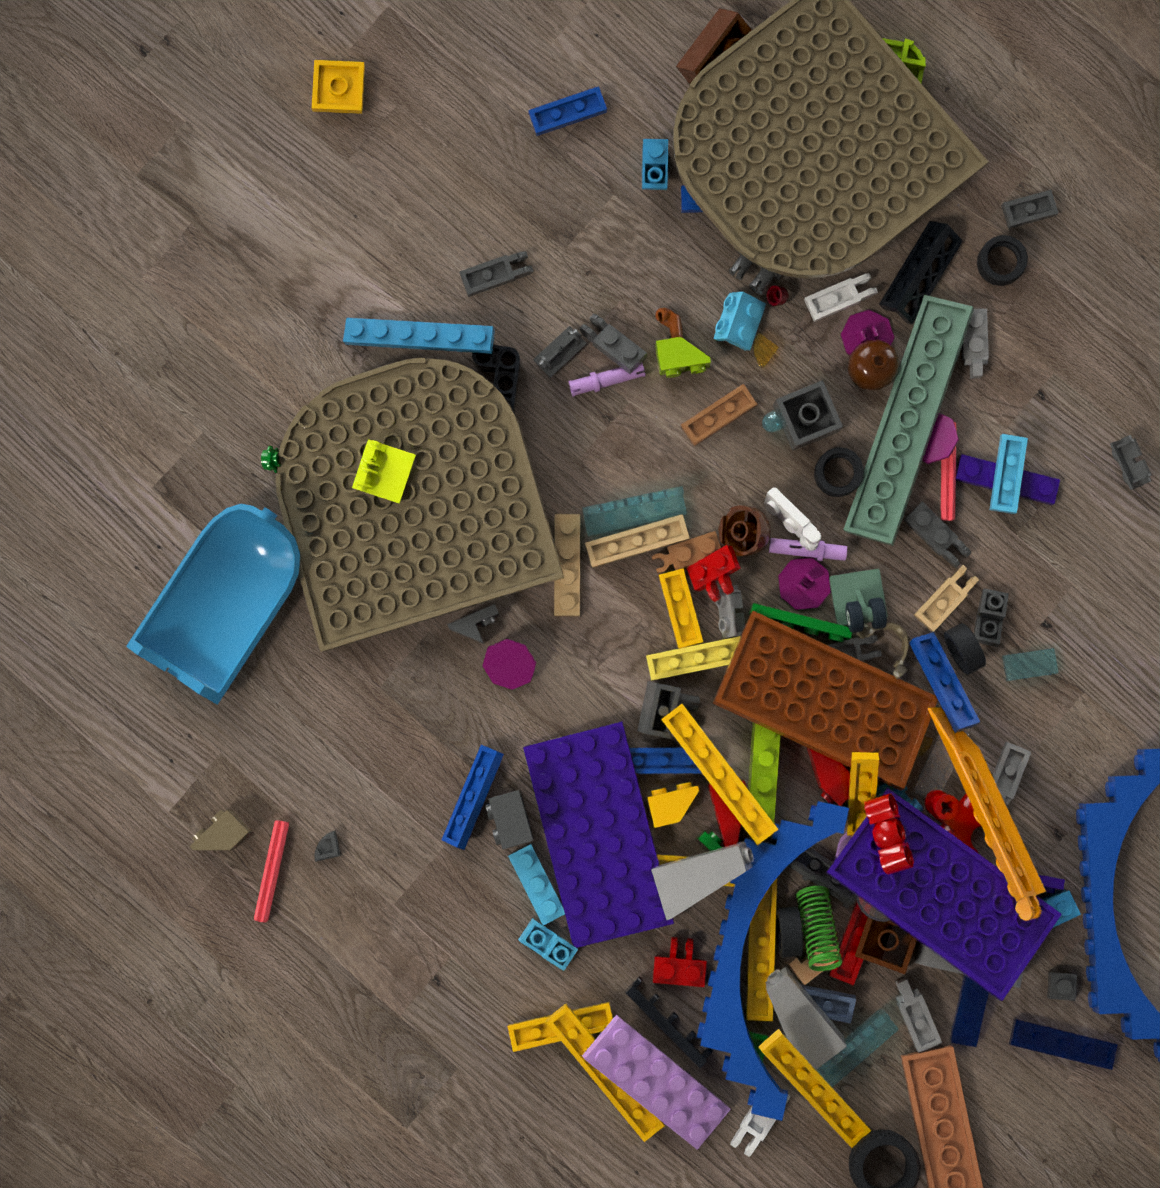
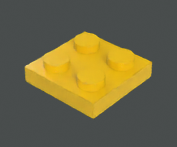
(338, 86)

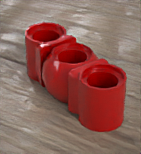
(889, 834)

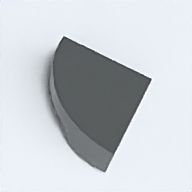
(327, 847)

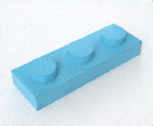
(1008, 474)
(537, 884)

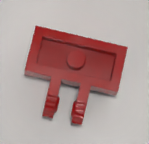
(713, 569)
(679, 970)

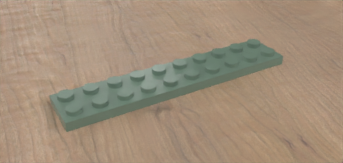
(908, 420)

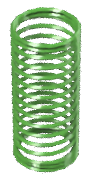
(815, 901)

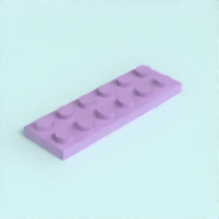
(656, 1082)

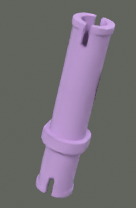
(603, 379)
(823, 551)

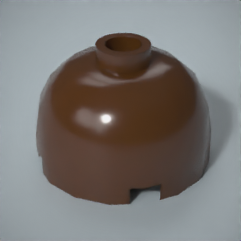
(873, 365)
(745, 530)

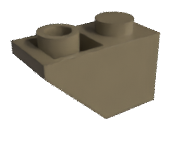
(223, 834)

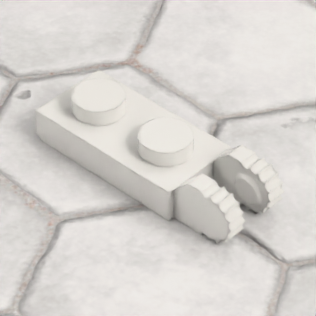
(838, 297)
(792, 519)
(755, 1125)

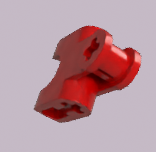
(955, 815)

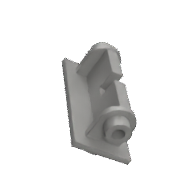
(730, 623)

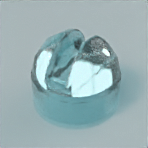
(771, 422)

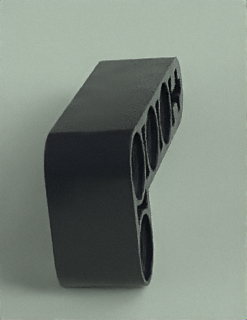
(502, 371)

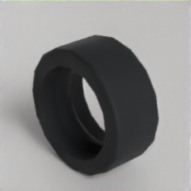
(1010, 243)
(854, 460)
(965, 648)
(789, 932)

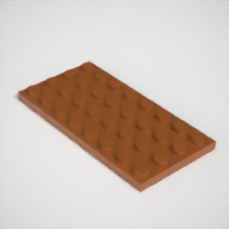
(825, 698)

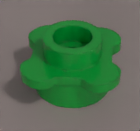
(270, 459)

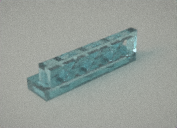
(634, 511)
(859, 1046)

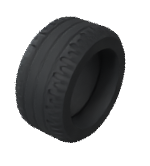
(878, 1138)

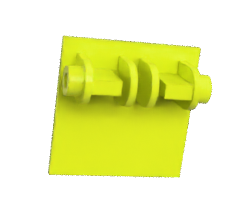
(384, 471)

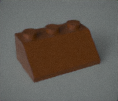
(718, 36)
(886, 945)

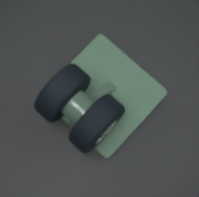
(859, 599)

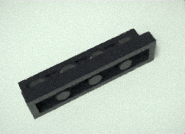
(918, 267)

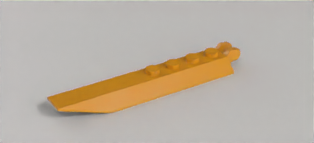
(993, 816)

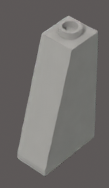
(697, 876)
(803, 1019)

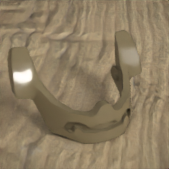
(899, 666)

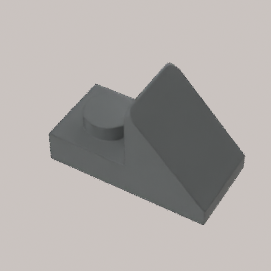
(467, 625)

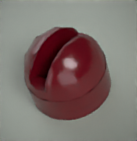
(775, 298)

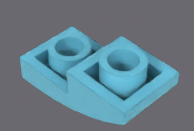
(548, 944)

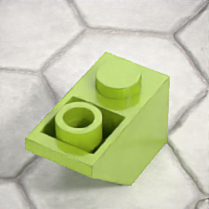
(678, 356)

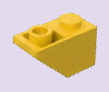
(671, 806)

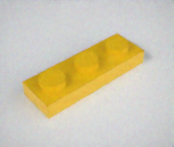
(680, 608)

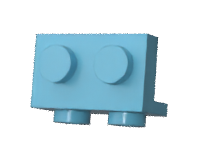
(739, 320)

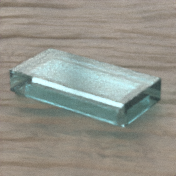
(1030, 664)

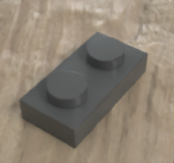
(1029, 209)

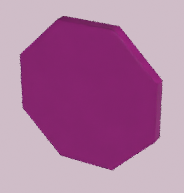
(864, 327)
(942, 440)
(804, 583)
(509, 664)

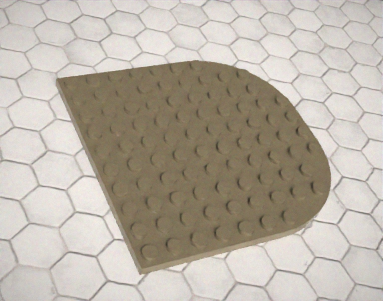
(815, 142)
(466, 519)

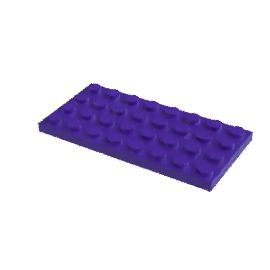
(597, 834)
(947, 900)

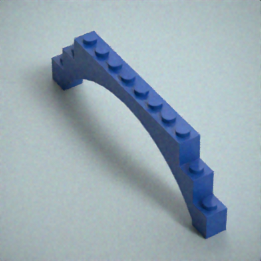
(1100, 841)
(725, 1020)

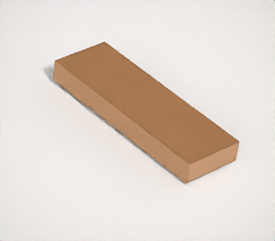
(718, 415)

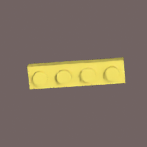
(691, 659)

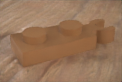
(688, 552)

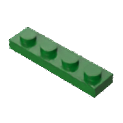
(810, 625)

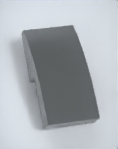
(990, 617)

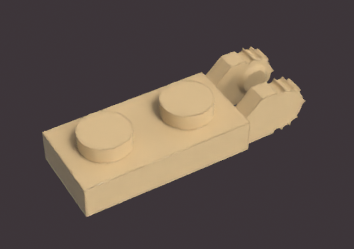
(944, 600)

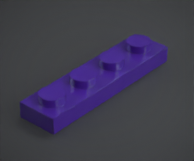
(982, 472)

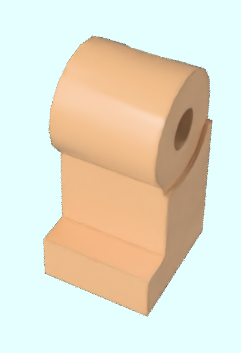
(802, 970)

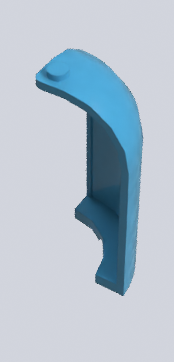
(220, 600)

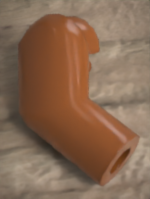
(670, 320)

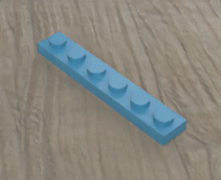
(419, 335)

